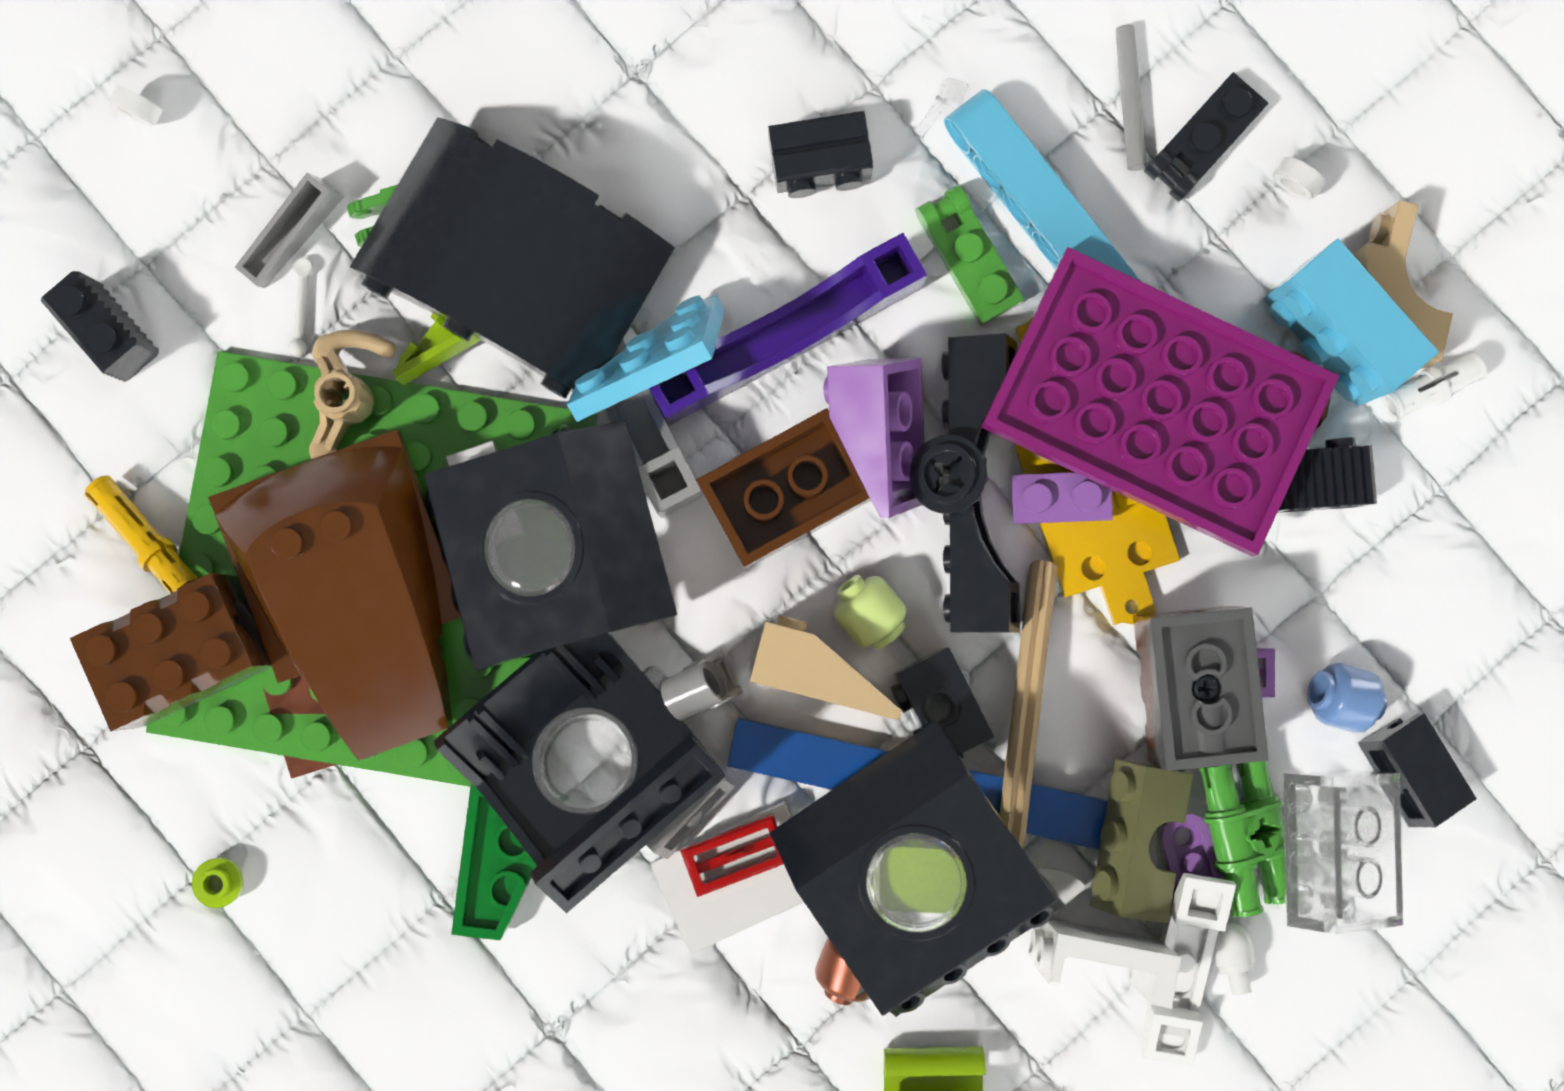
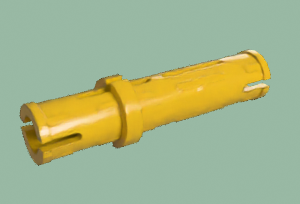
(153, 551)

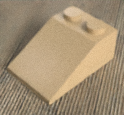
(807, 666)

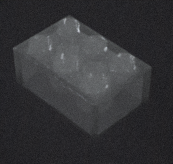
(1343, 851)

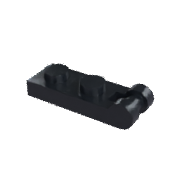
(1207, 135)

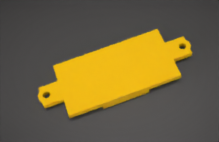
(1106, 552)

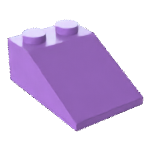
(881, 425)

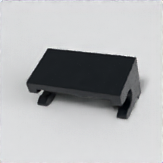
(1429, 778)

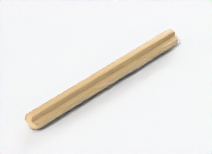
(1028, 697)

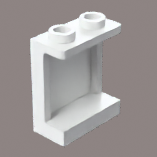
(1152, 962)

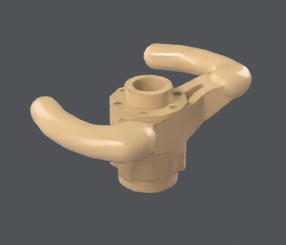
(338, 383)

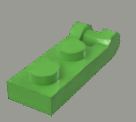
(970, 257)

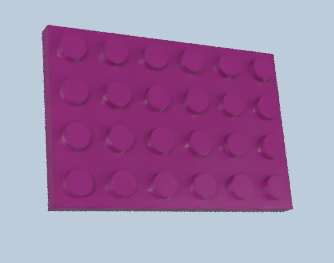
(1160, 402)

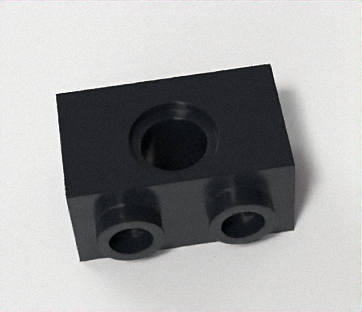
(942, 674)

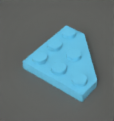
(652, 357)

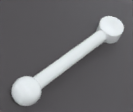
(304, 269)

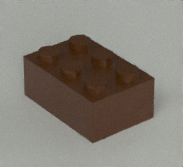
(784, 489)

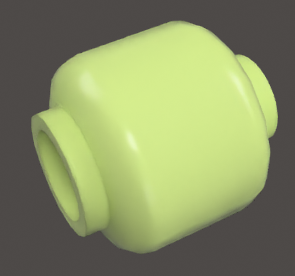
(870, 611)

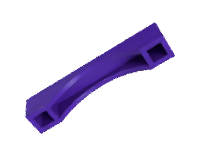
(834, 305)

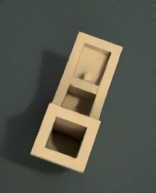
(1387, 265)

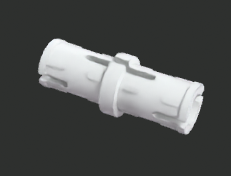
(1435, 385)

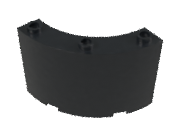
(512, 255)

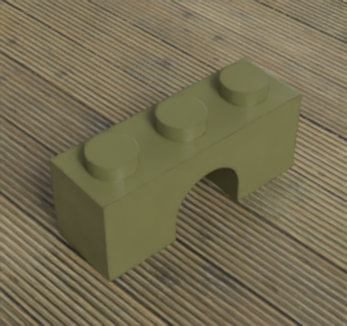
(1137, 804)

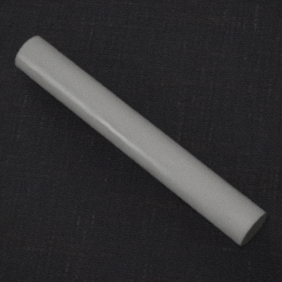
(1130, 97)

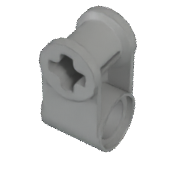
(699, 687)

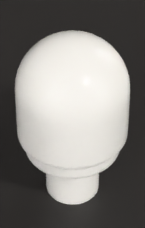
(1235, 957)

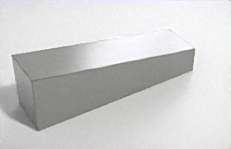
(288, 229)

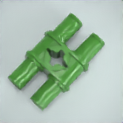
(1246, 834)

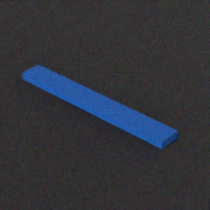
(830, 762)

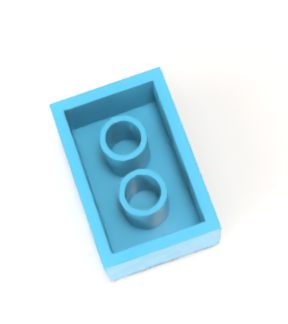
(1349, 325)

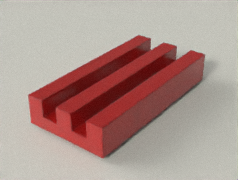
(695, 869)

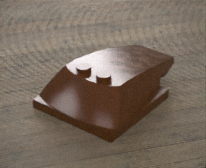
(348, 588)

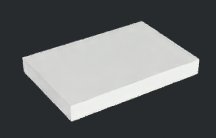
(734, 907)

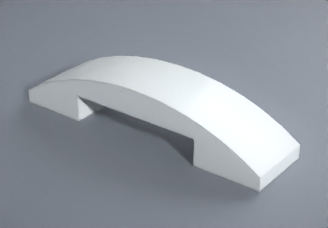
(1196, 916)

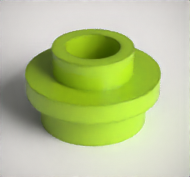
(230, 876)

